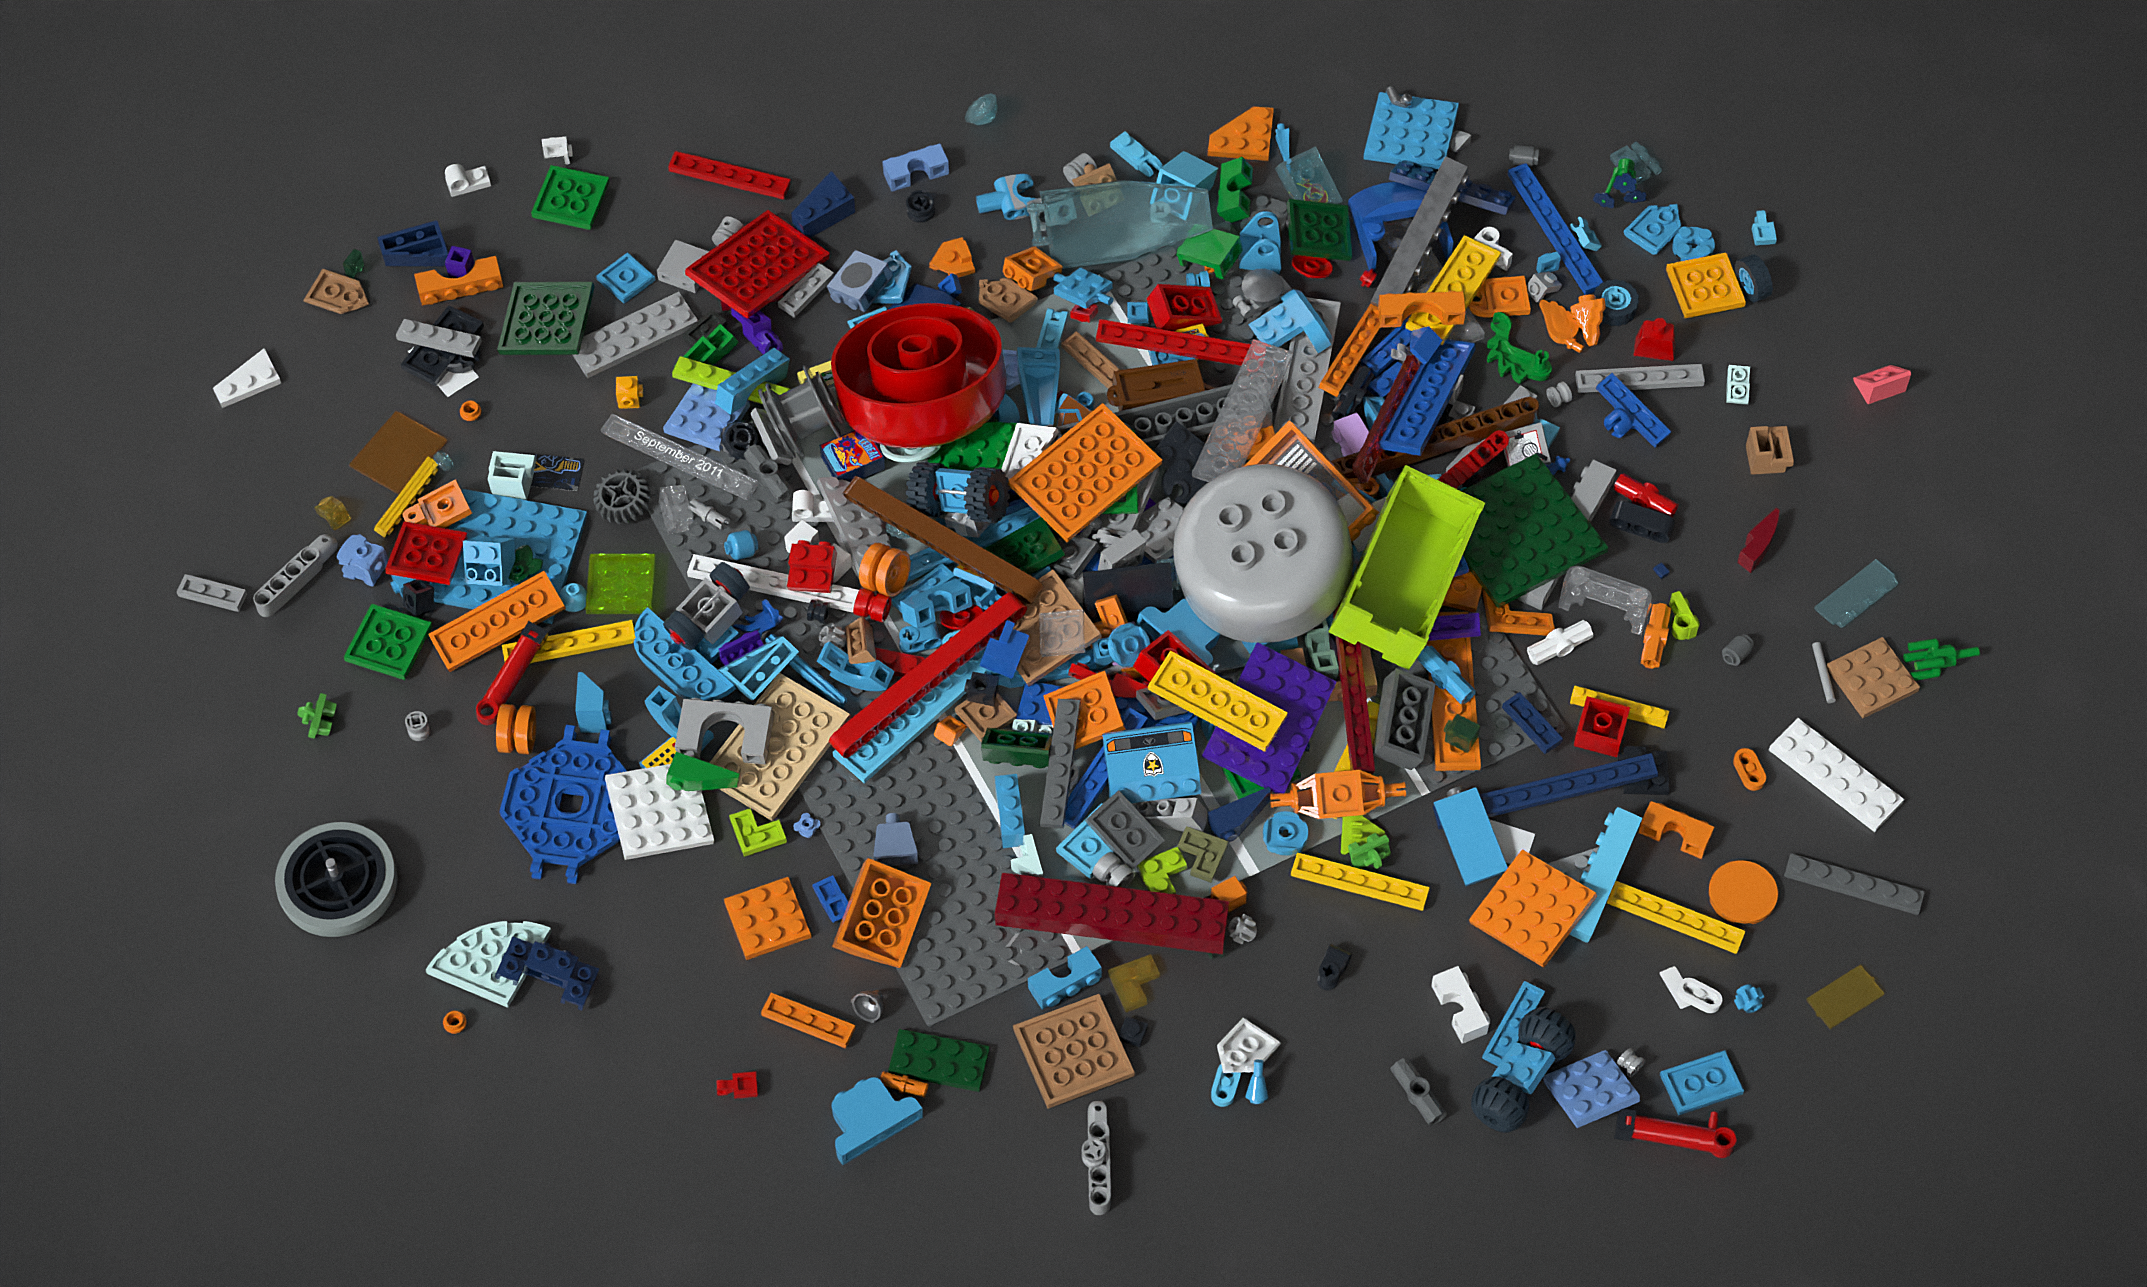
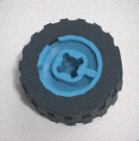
(1753, 278)

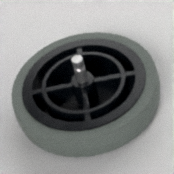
(336, 879)

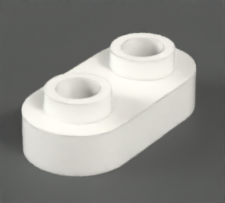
(1699, 995)

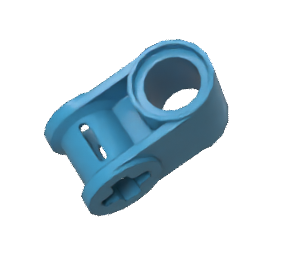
(921, 638)

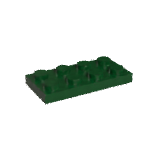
(939, 1060)

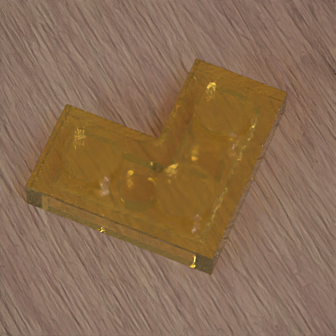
(1128, 978)

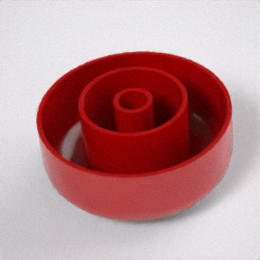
(919, 375)

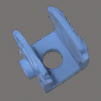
(362, 559)

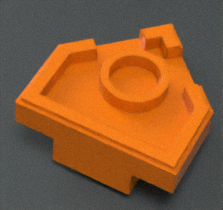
(953, 258)

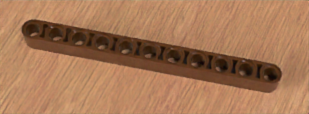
(1463, 433)
(943, 540)

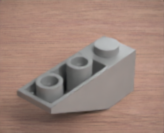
(1174, 813)

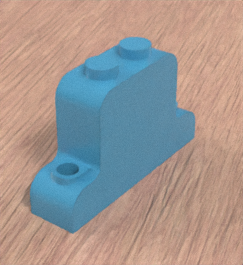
(1184, 625)
(870, 1117)

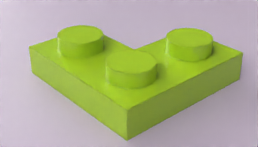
(755, 838)
(1157, 869)

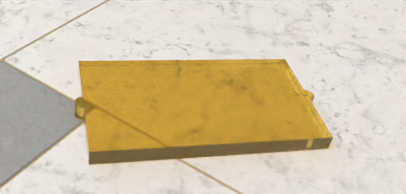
(1845, 996)

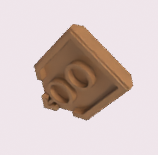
(336, 293)
(1005, 298)

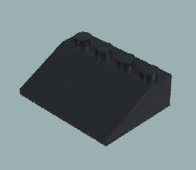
(1135, 587)

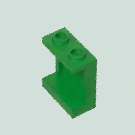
(1211, 249)

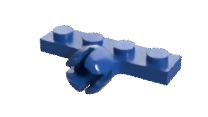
(1630, 413)

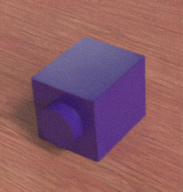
(459, 262)

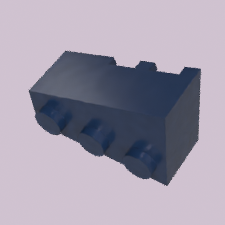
(823, 207)
(414, 246)

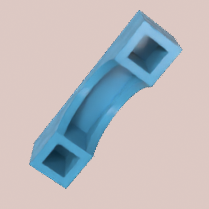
(736, 389)

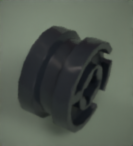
(920, 213)

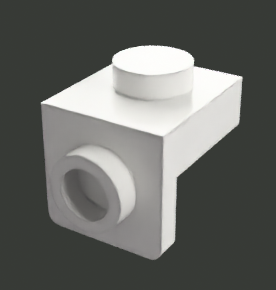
(557, 147)

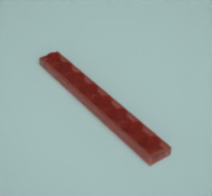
(1371, 450)

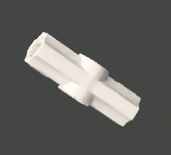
(1559, 642)

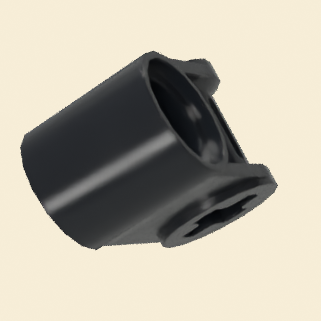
(1333, 965)

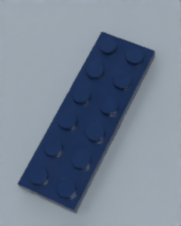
(1477, 195)

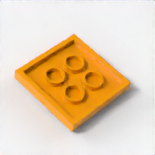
(1705, 285)

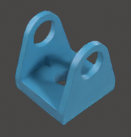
(1261, 244)

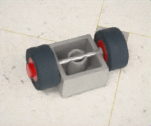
(708, 608)

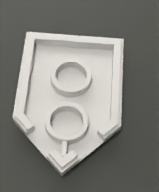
(1244, 1046)

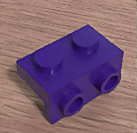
(733, 650)

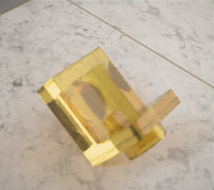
(333, 512)

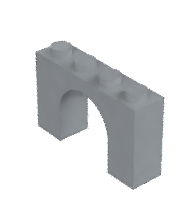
(700, 715)

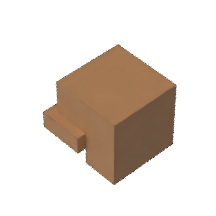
(1769, 449)

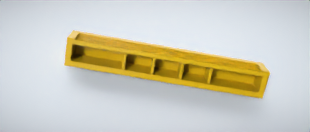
(406, 497)
(1638, 711)

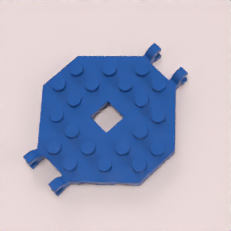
(534, 800)

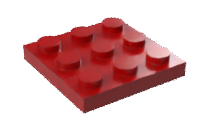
(426, 553)

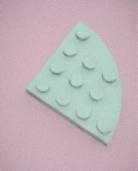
(477, 954)

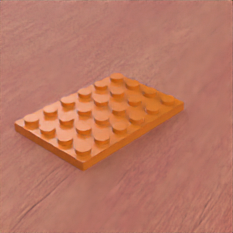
(1084, 472)

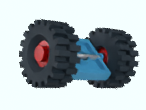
(976, 493)

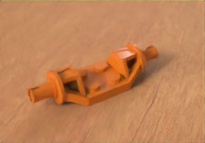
(1338, 794)

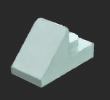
(1029, 862)

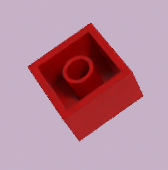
(1601, 726)

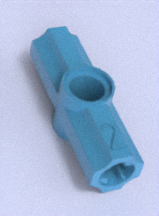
(1446, 675)

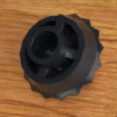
(738, 438)

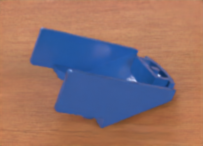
(1383, 204)

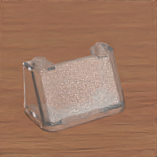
(1584, 583)

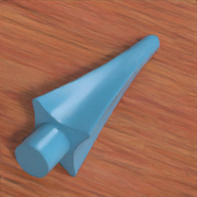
(1282, 139)

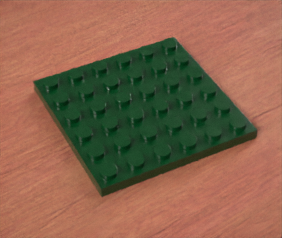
(1526, 532)

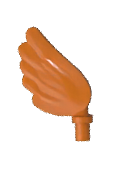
(1561, 325)

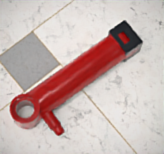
(529, 643)
(1675, 1133)

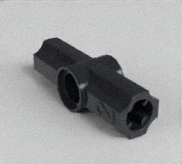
(1353, 393)

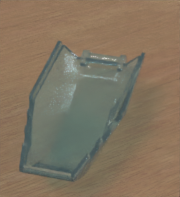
(1117, 220)

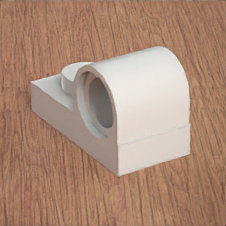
(464, 181)
(1490, 237)
(809, 509)

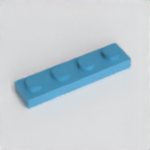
(1507, 1032)

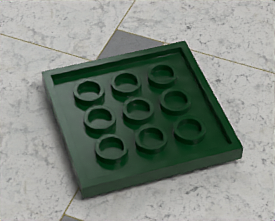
(546, 318)

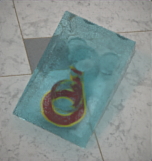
(1308, 178)

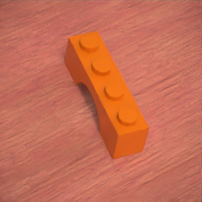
(482, 278)
(1446, 306)

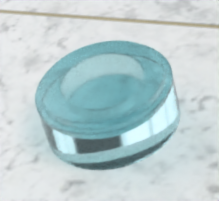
(443, 460)

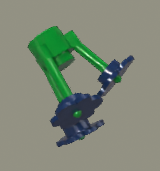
(1625, 181)

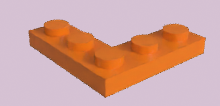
(1518, 622)

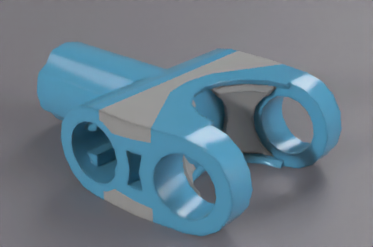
(1007, 197)

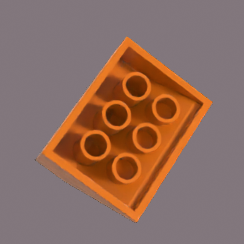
(881, 914)

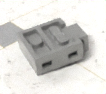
(674, 265)
(1124, 552)

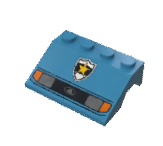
(1152, 762)

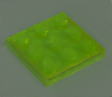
(620, 583)

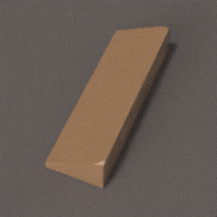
(860, 642)

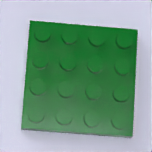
(981, 448)

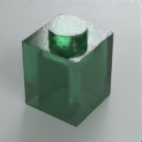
(1461, 733)

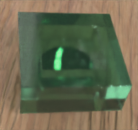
(353, 263)

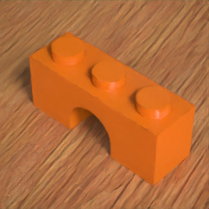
(1661, 819)

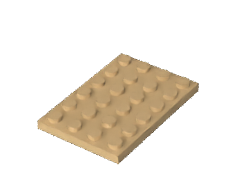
(797, 742)

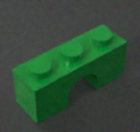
(1233, 203)

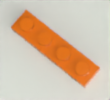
(808, 1020)

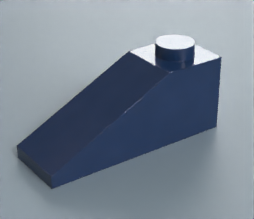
(1233, 818)

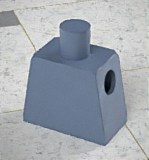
(895, 842)

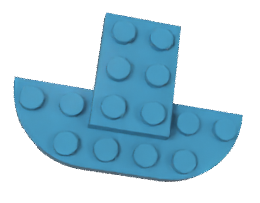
(683, 670)

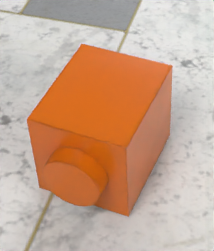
(1231, 891)

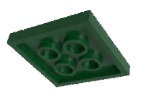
(1319, 230)
(1028, 547)

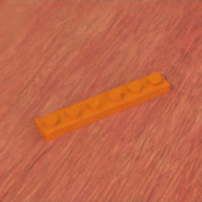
(1351, 352)

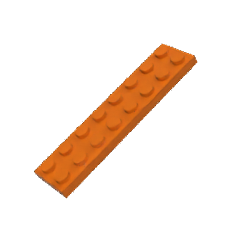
(1446, 706)

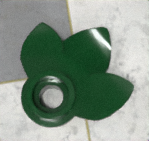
(525, 563)

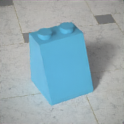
(1188, 171)

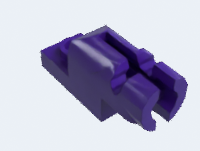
(758, 331)

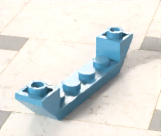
(1095, 658)

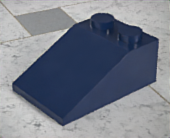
(920, 294)

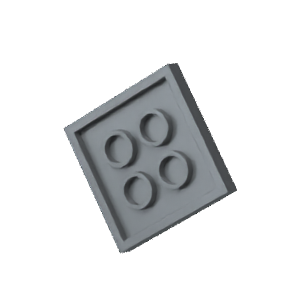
(1158, 529)

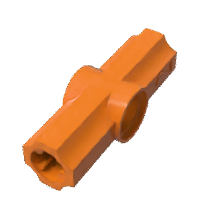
(1655, 635)

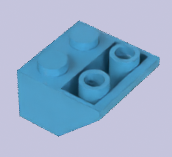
(488, 560)

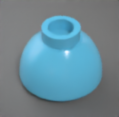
(573, 597)

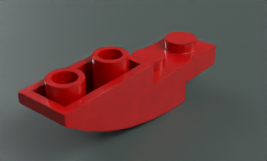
(1122, 685)

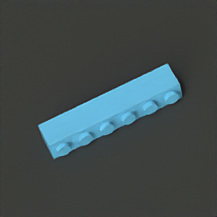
(1606, 866)

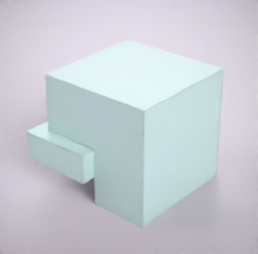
(511, 474)

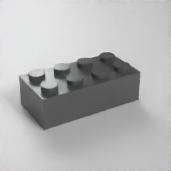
(1403, 719)

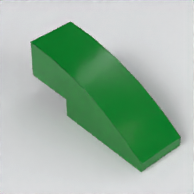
(712, 348)

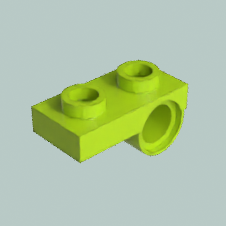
(1683, 616)

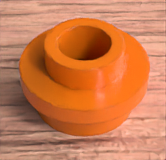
(470, 406)
(454, 1016)

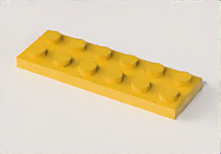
(1462, 272)
(1217, 701)

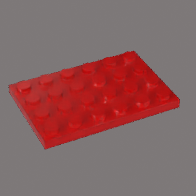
(757, 264)

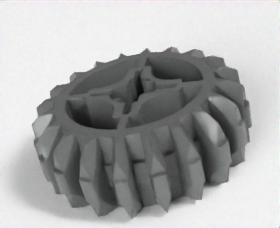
(620, 488)

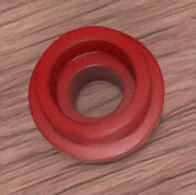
(1367, 278)

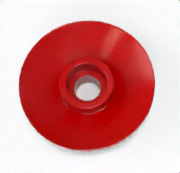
(1312, 266)
(960, 619)

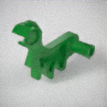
(1519, 362)

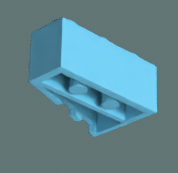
(759, 667)

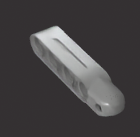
(291, 583)
(1098, 1123)

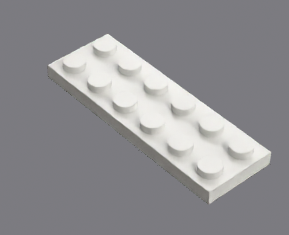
(1836, 774)

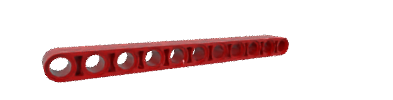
(926, 675)

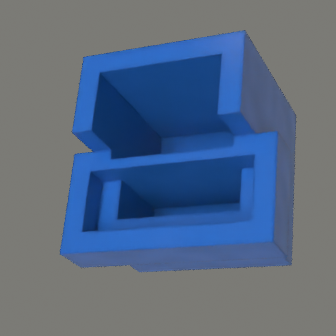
(1005, 654)

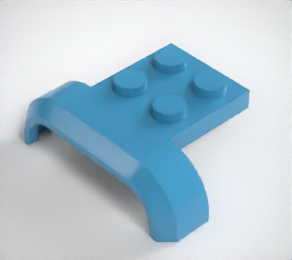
(1290, 319)

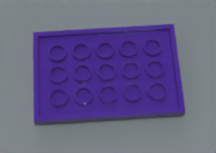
(1289, 687)

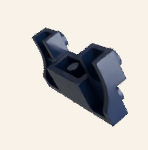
(549, 965)

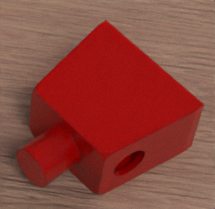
(1655, 340)

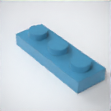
(934, 578)

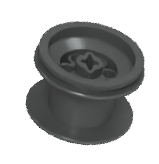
(801, 411)

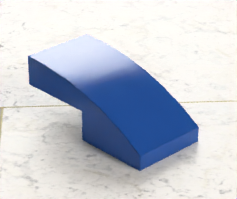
(831, 898)

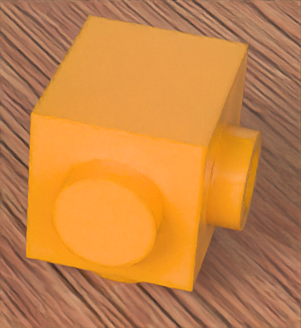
(628, 392)

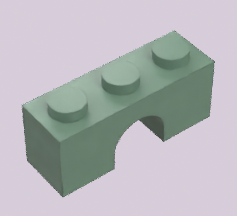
(1320, 655)

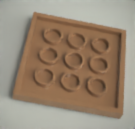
(1052, 598)
(1073, 1051)

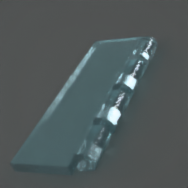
(1857, 594)

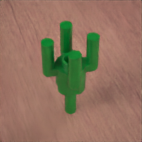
(1935, 657)

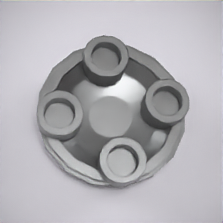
(1262, 286)

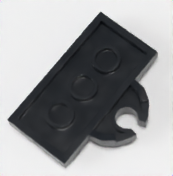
(434, 364)
(1179, 455)

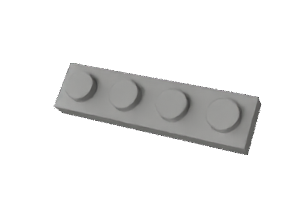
(438, 338)

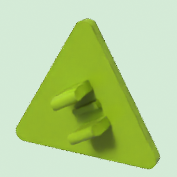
(1357, 830)

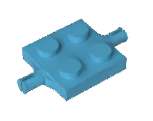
(1083, 288)

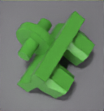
(318, 725)
(1369, 853)

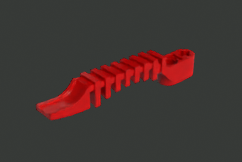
(1473, 461)

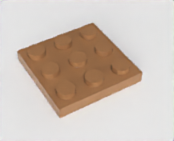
(1872, 677)

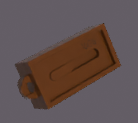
(1154, 384)

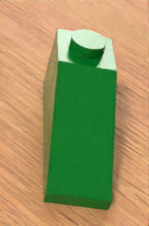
(696, 775)

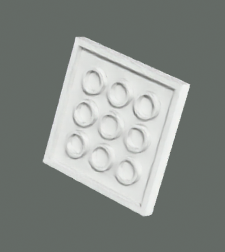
(655, 816)

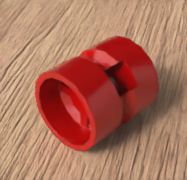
(869, 604)

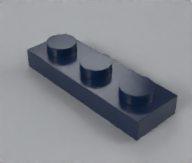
(1532, 723)

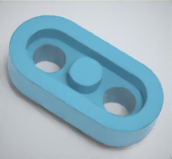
(1225, 1086)

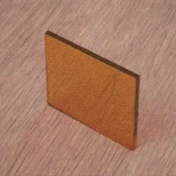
(397, 452)

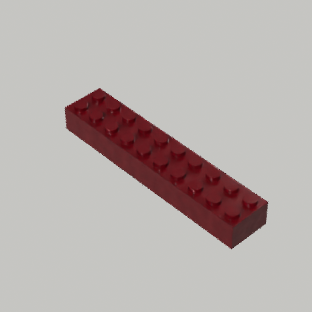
(1112, 913)

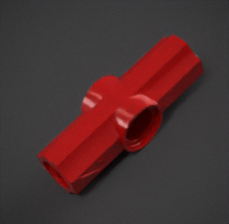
(1645, 495)

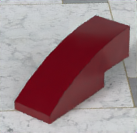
(1758, 542)

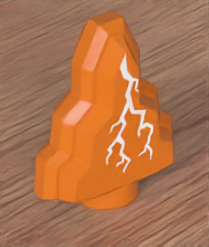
(1589, 316)

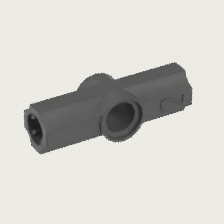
(775, 481)
(1425, 1102)

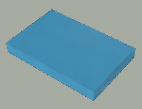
(1701, 1082)

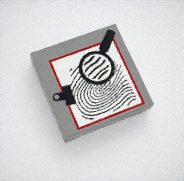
(1526, 442)

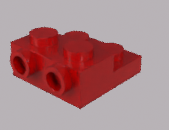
(811, 567)

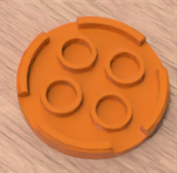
(1743, 892)

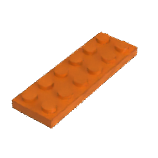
(496, 621)

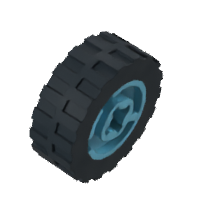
(1620, 301)

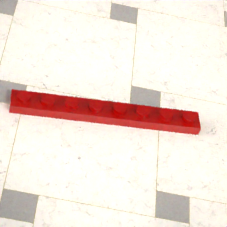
(1171, 342)

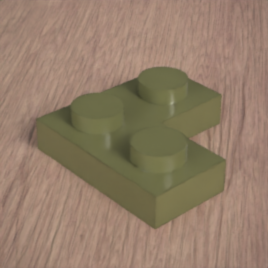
(1208, 852)

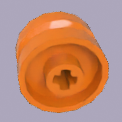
(884, 569)
(516, 729)

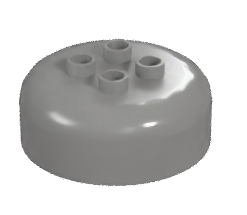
(1263, 553)

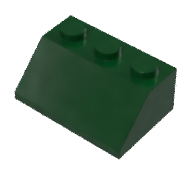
(1016, 747)

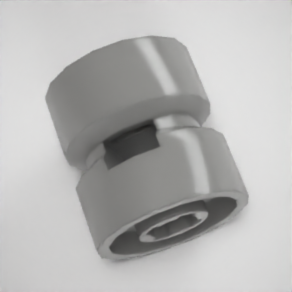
(1111, 871)

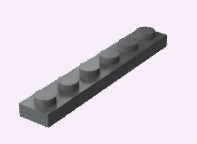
(1060, 763)
(1854, 884)

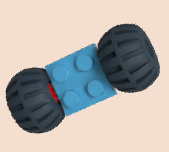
(1544, 1040)

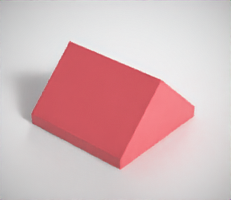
(1882, 383)

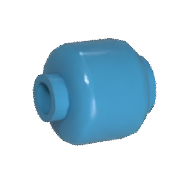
(741, 544)

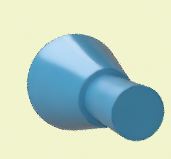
(1257, 1088)

